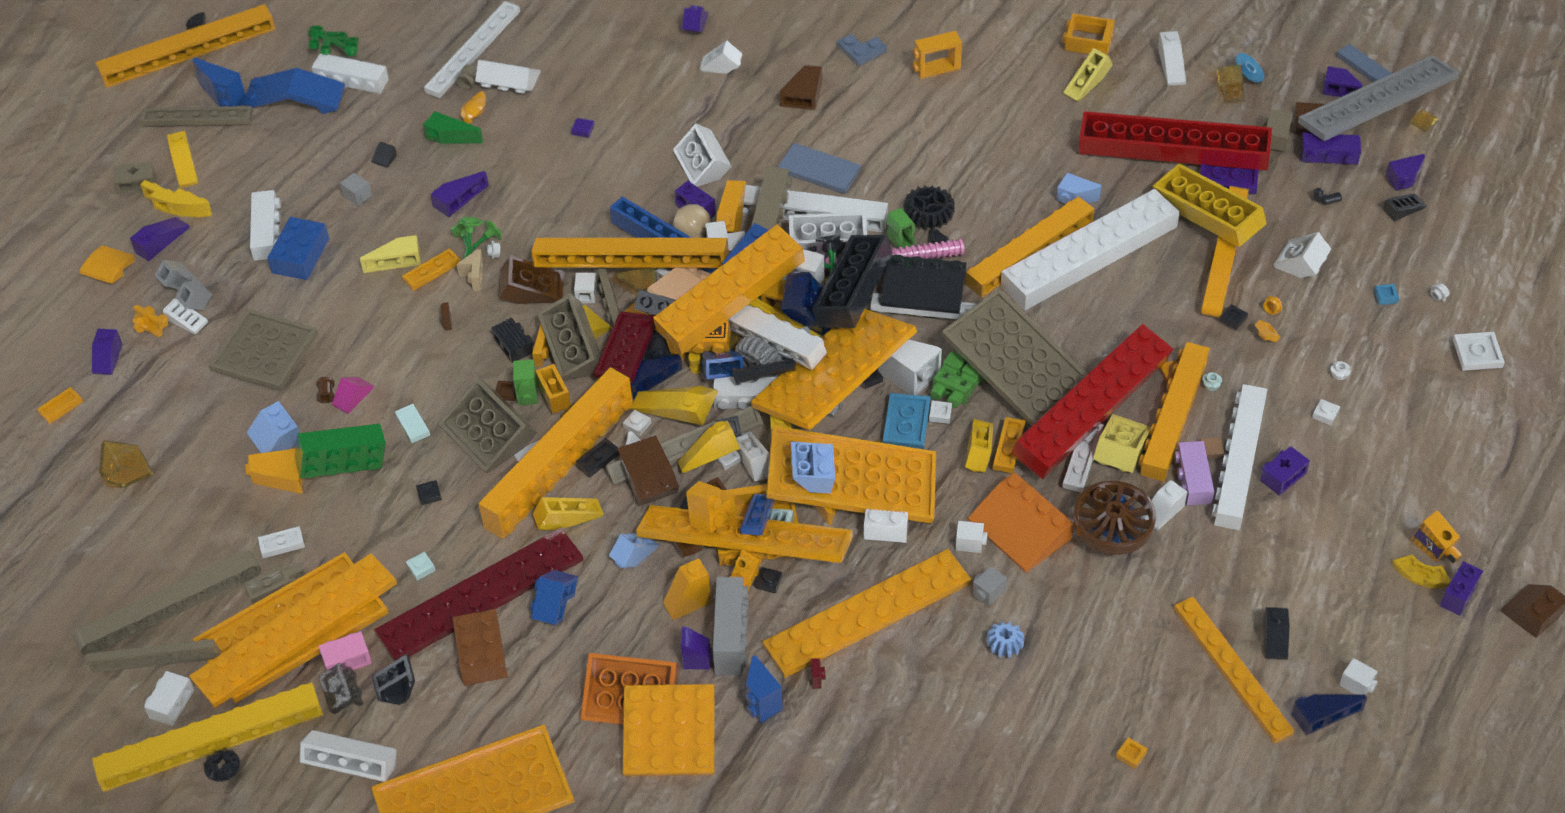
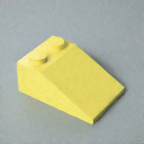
(1121, 443)

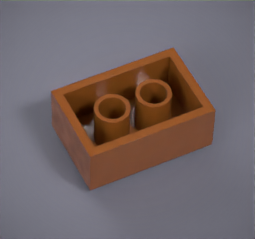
(480, 647)

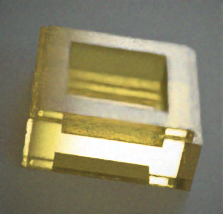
(1423, 120)

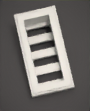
(175, 309)

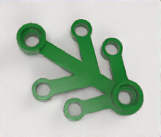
(336, 38)

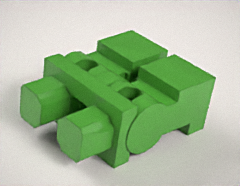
(955, 380)

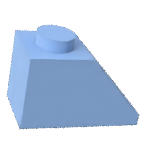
(1075, 186)
(632, 550)

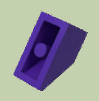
(1340, 82)
(1405, 171)
(105, 351)
(695, 650)

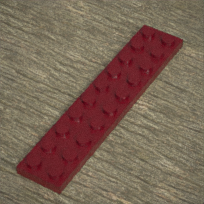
(478, 593)

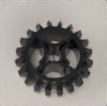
(929, 207)

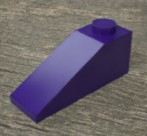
(457, 193)
(157, 236)

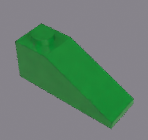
(449, 130)

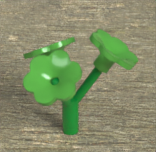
(465, 228)

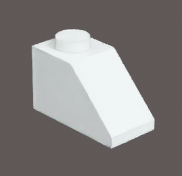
(721, 59)
(1167, 503)

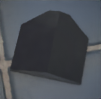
(395, 682)

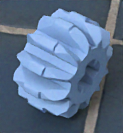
(1005, 639)

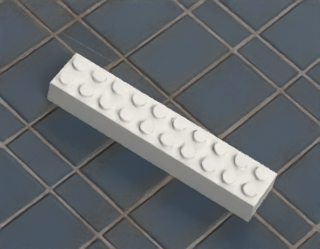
(1089, 249)

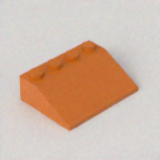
(1022, 522)
(606, 681)

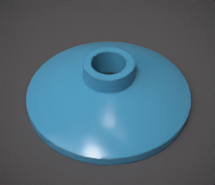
(1249, 67)

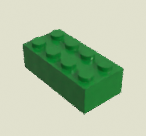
(339, 450)

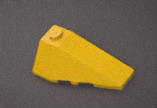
(680, 404)

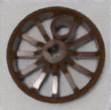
(1115, 516)

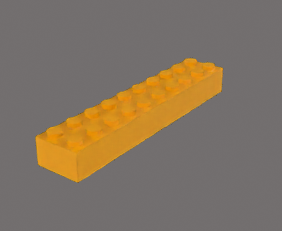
(556, 453)

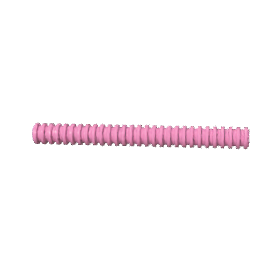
(925, 251)

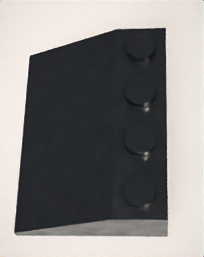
(924, 284)

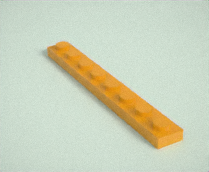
(1234, 670)

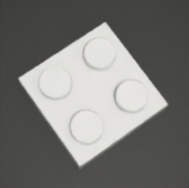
(1478, 351)

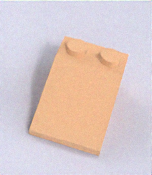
(678, 282)

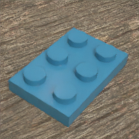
(907, 420)

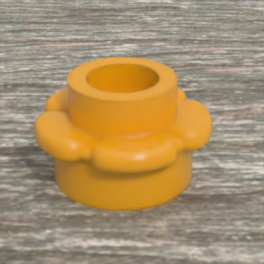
(1272, 305)

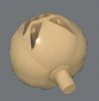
(691, 220)

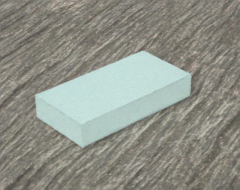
(412, 423)

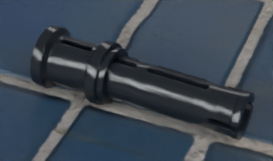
(755, 372)

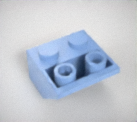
(813, 466)

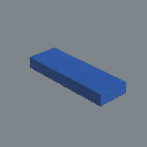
(757, 515)

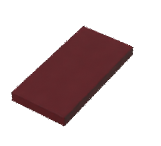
(626, 344)

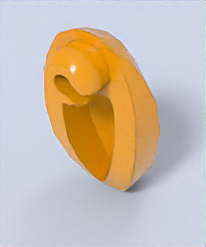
(473, 107)

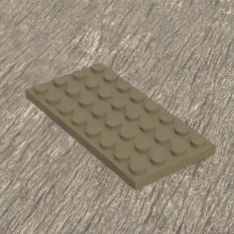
(1014, 356)

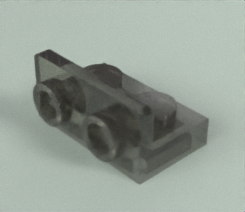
(340, 688)

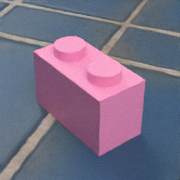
(347, 650)

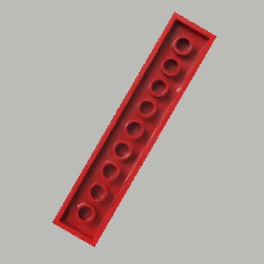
(1175, 140)
(1091, 401)

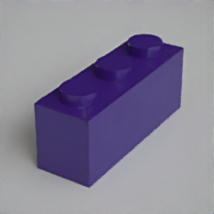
(1337, 150)

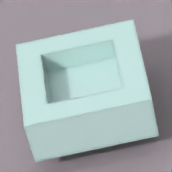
(420, 566)

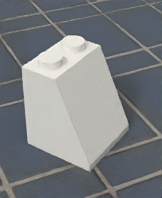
(912, 366)

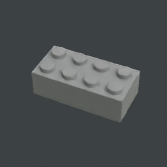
(730, 626)

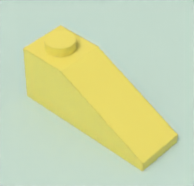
(1089, 75)
(395, 254)

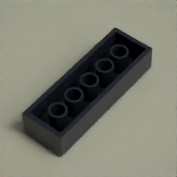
(852, 281)

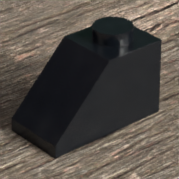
(1276, 633)

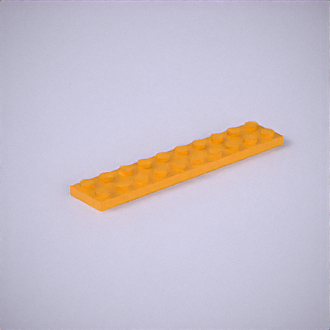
(778, 537)
(866, 612)
(292, 630)

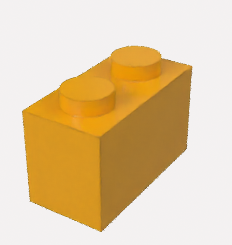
(553, 388)

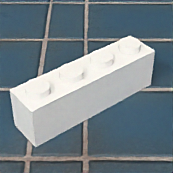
(352, 72)
(264, 223)
(739, 396)
(348, 755)

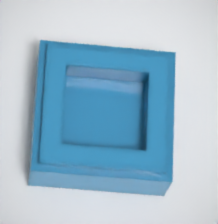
(1386, 294)

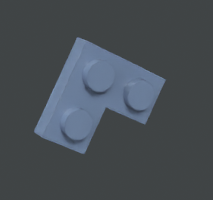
(861, 52)

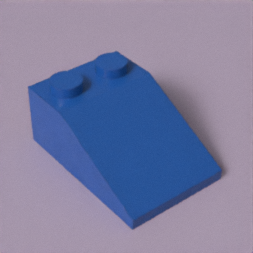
(220, 83)

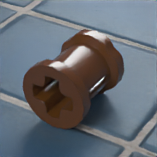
(325, 389)

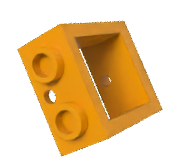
(1091, 25)
(934, 44)

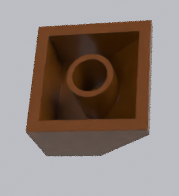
(1535, 608)

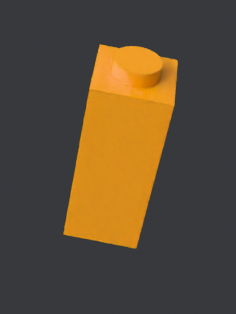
(275, 470)
(688, 590)

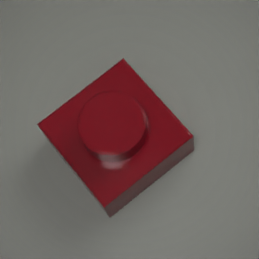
(818, 673)

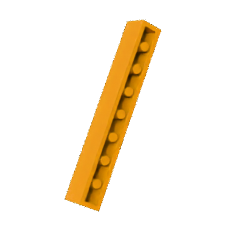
(1061, 223)
(1174, 412)

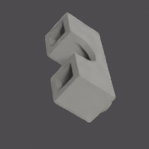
(191, 291)

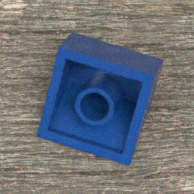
(763, 692)

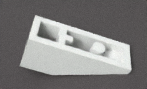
(1171, 58)
(753, 456)

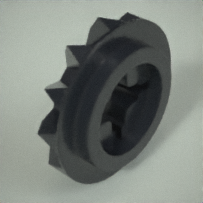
(227, 771)

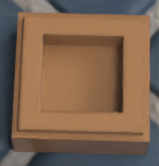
(1213, 447)

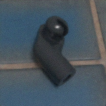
(1324, 198)

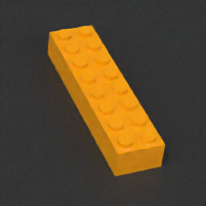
(729, 289)

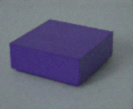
(582, 127)

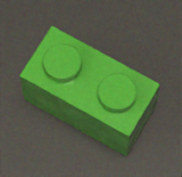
(525, 382)

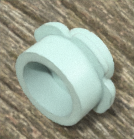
(1211, 381)

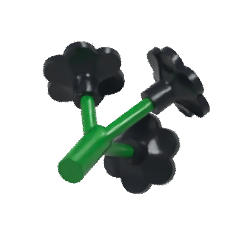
(832, 246)

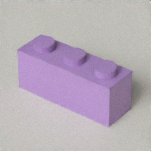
(1194, 472)

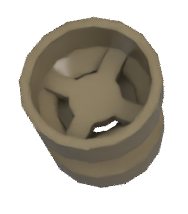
(467, 77)

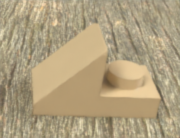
(473, 269)

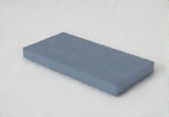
(820, 168)

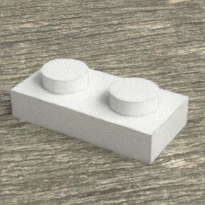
(281, 542)

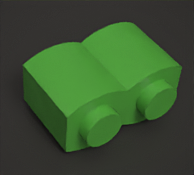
(900, 229)

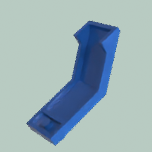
(297, 86)

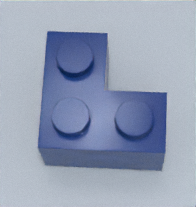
(552, 595)

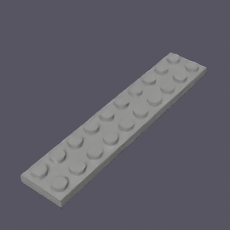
(1378, 97)

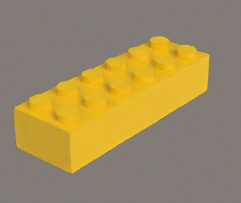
(1211, 205)

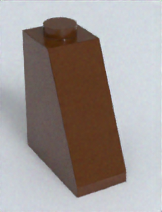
(802, 89)

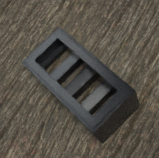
(1391, 204)

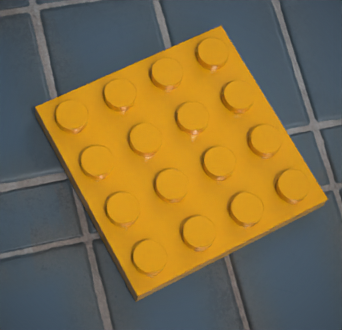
(669, 730)

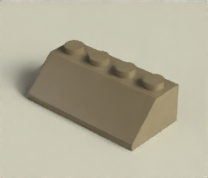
(570, 338)

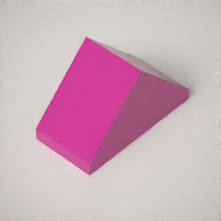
(350, 393)

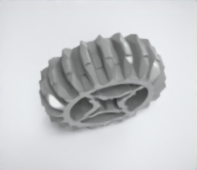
(757, 352)

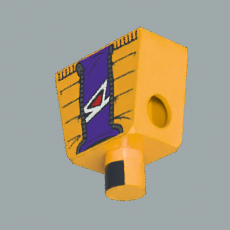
(1437, 538)

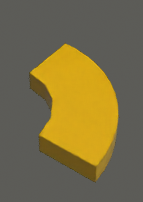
(1420, 573)

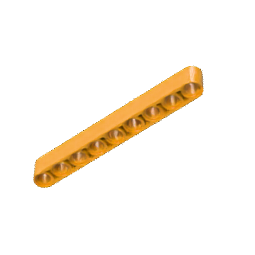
(1220, 271)

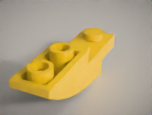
(176, 203)

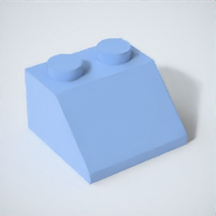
(273, 429)

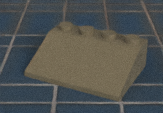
(487, 426)

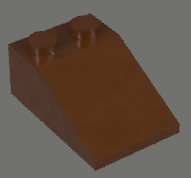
(529, 284)
(648, 470)

